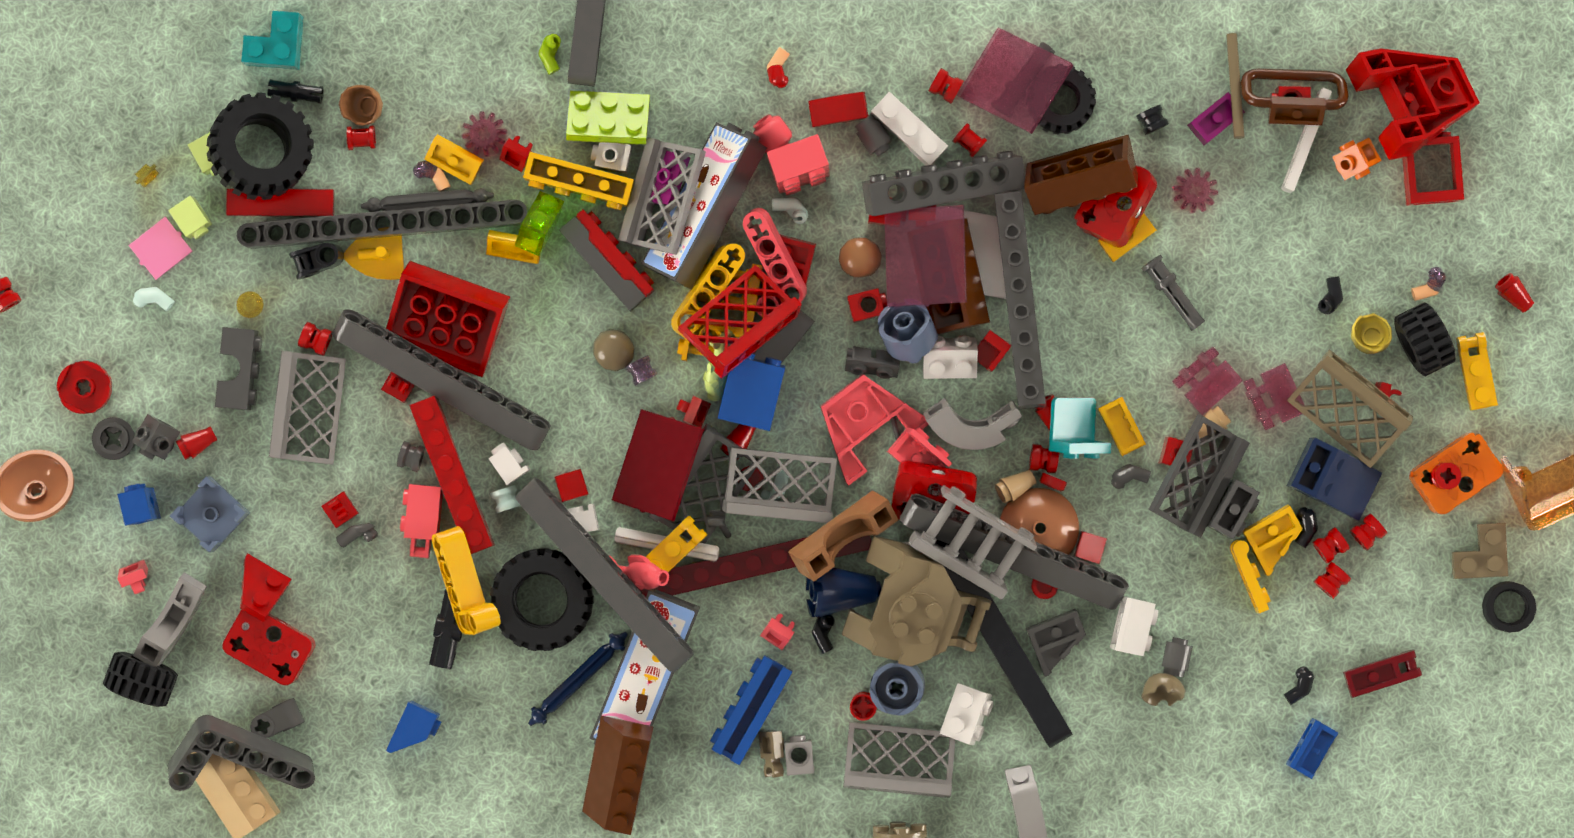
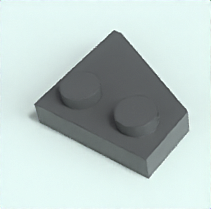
(1055, 638)

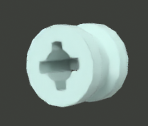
(505, 499)

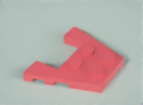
(858, 413)

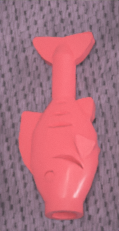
(644, 573)

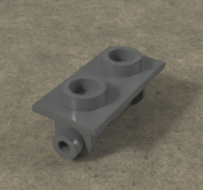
(860, 362)

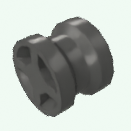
(410, 456)

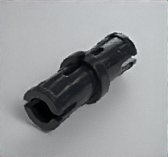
(295, 91)

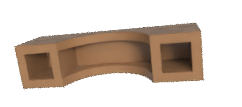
(865, 517)

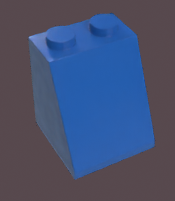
(752, 392)

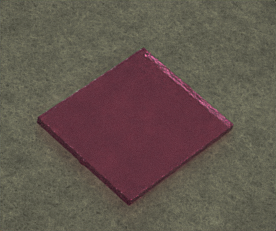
(1015, 80)
(925, 256)

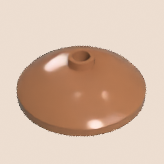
(31, 474)
(1049, 508)

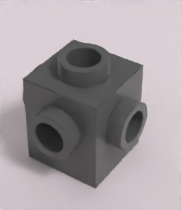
(155, 437)

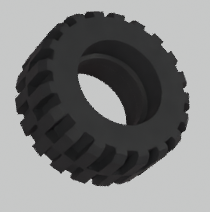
(277, 117)
(531, 635)

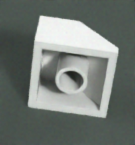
(1133, 626)

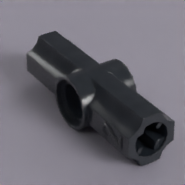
(446, 636)

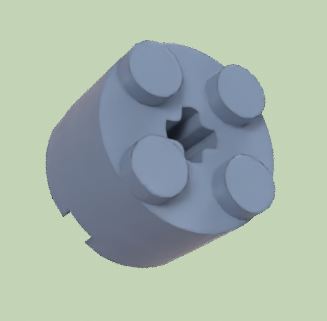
(907, 332)
(891, 700)

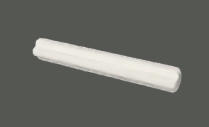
(650, 541)

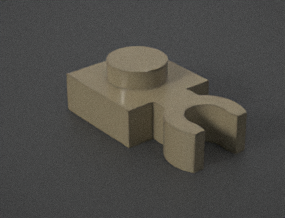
(772, 750)

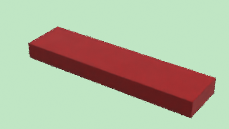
(292, 204)

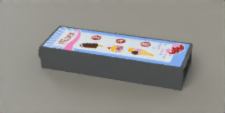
(722, 180)
(641, 677)

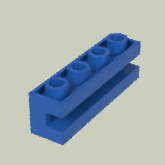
(751, 710)

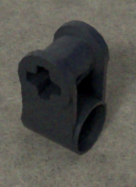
(311, 260)

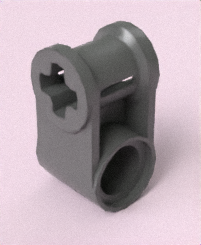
(281, 718)

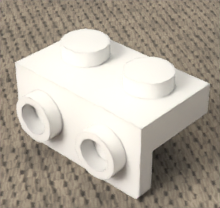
(951, 358)
(967, 714)

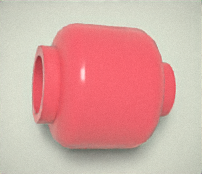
(772, 132)

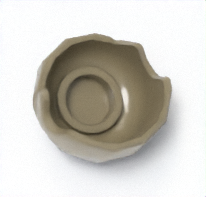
(613, 349)
(1163, 687)

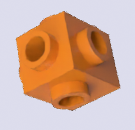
(1356, 159)

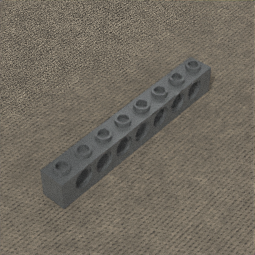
(1020, 300)

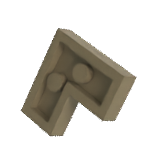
(1489, 559)

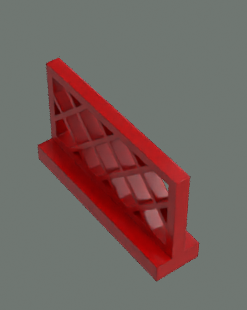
(750, 340)

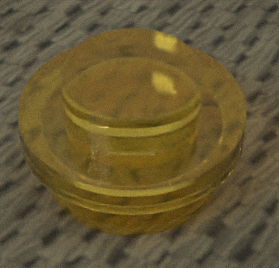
(146, 174)
(250, 304)

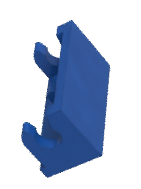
(1311, 748)

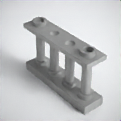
(972, 567)

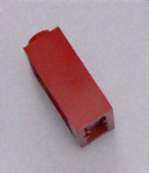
(1434, 197)

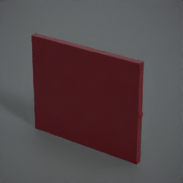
(657, 464)

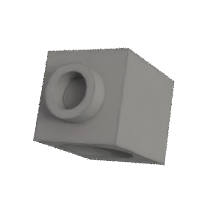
(805, 766)

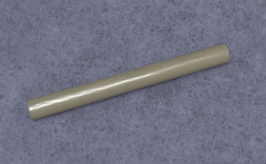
(1235, 86)

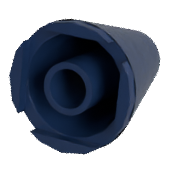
(841, 591)

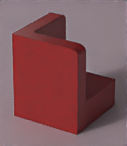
(991, 350)

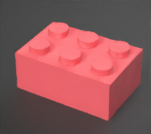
(799, 165)

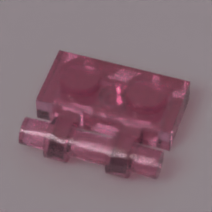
(1279, 386)
(1210, 388)

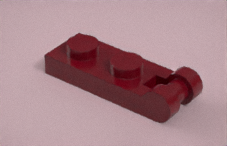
(1381, 674)

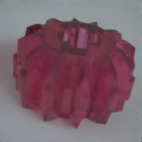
(476, 138)
(1192, 199)

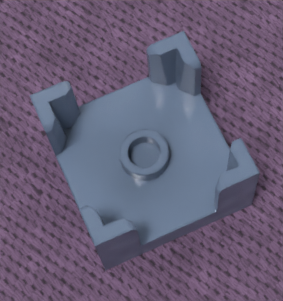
(210, 514)

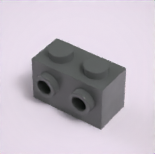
(1233, 509)

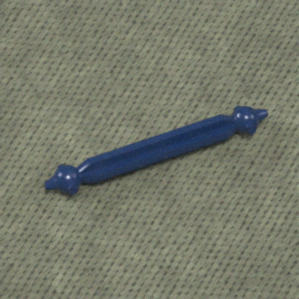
(578, 678)

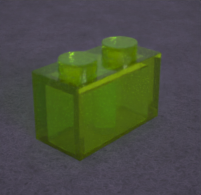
(539, 223)

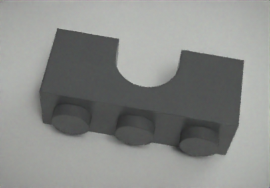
(239, 391)

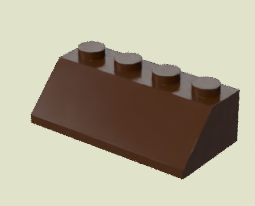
(1081, 175)
(963, 315)
(617, 773)

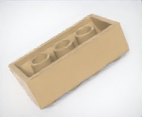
(236, 795)

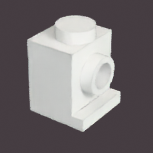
(618, 163)
(508, 463)
(586, 518)

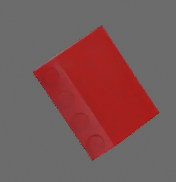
(448, 317)

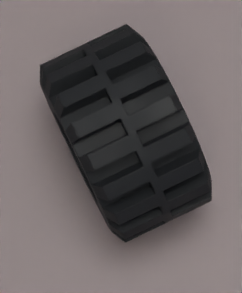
(1083, 110)
(1424, 339)
(139, 680)

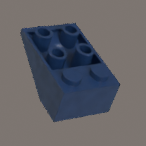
(1334, 478)

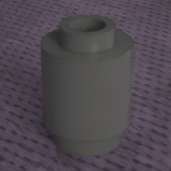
(873, 136)
(1176, 657)

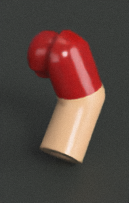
(775, 69)

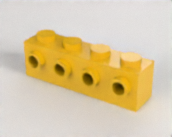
(578, 179)

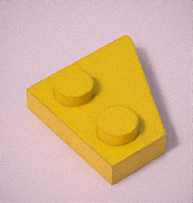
(1272, 537)

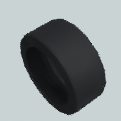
(1529, 602)

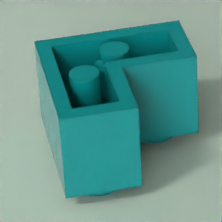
(279, 49)

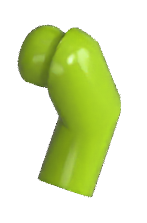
(548, 51)

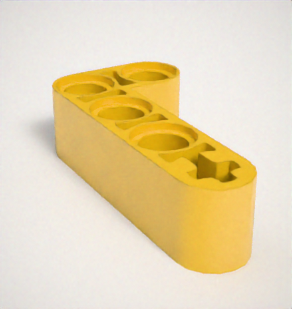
(708, 289)
(462, 583)

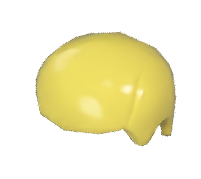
(1371, 333)

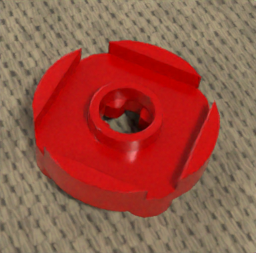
(70, 392)

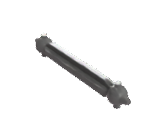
(430, 199)

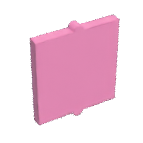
(160, 248)

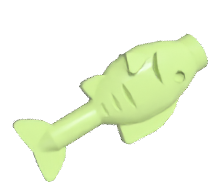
(713, 383)

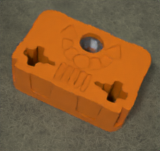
(1477, 467)

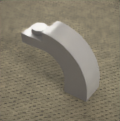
(971, 433)
(171, 622)
(1026, 802)

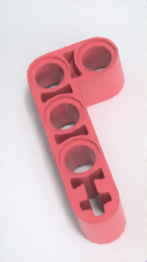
(770, 258)

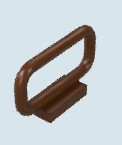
(1295, 109)

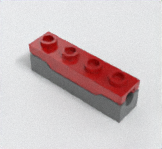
(607, 260)

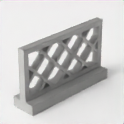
(640, 206)
(283, 405)
(772, 507)
(897, 783)

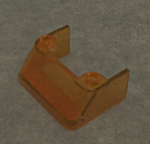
(1544, 495)

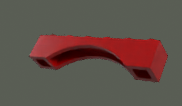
(451, 474)

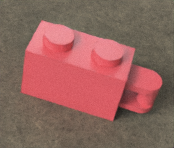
(421, 517)

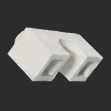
(909, 129)

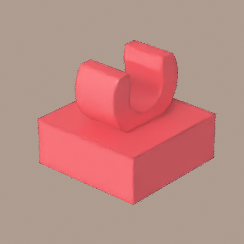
(134, 576)
(777, 633)

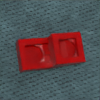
(838, 109)

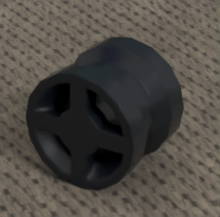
(1152, 119)

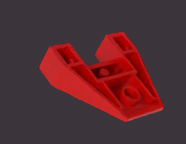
(1420, 91)

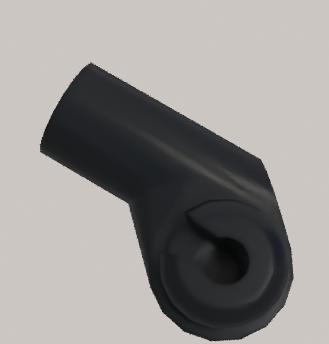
(1333, 297)
(1309, 525)
(821, 630)
(1303, 687)

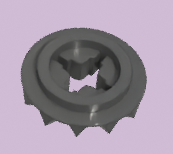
(100, 438)

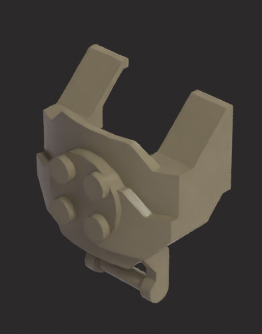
(916, 608)

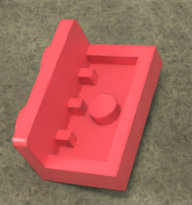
(914, 447)

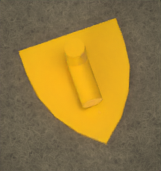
(377, 256)

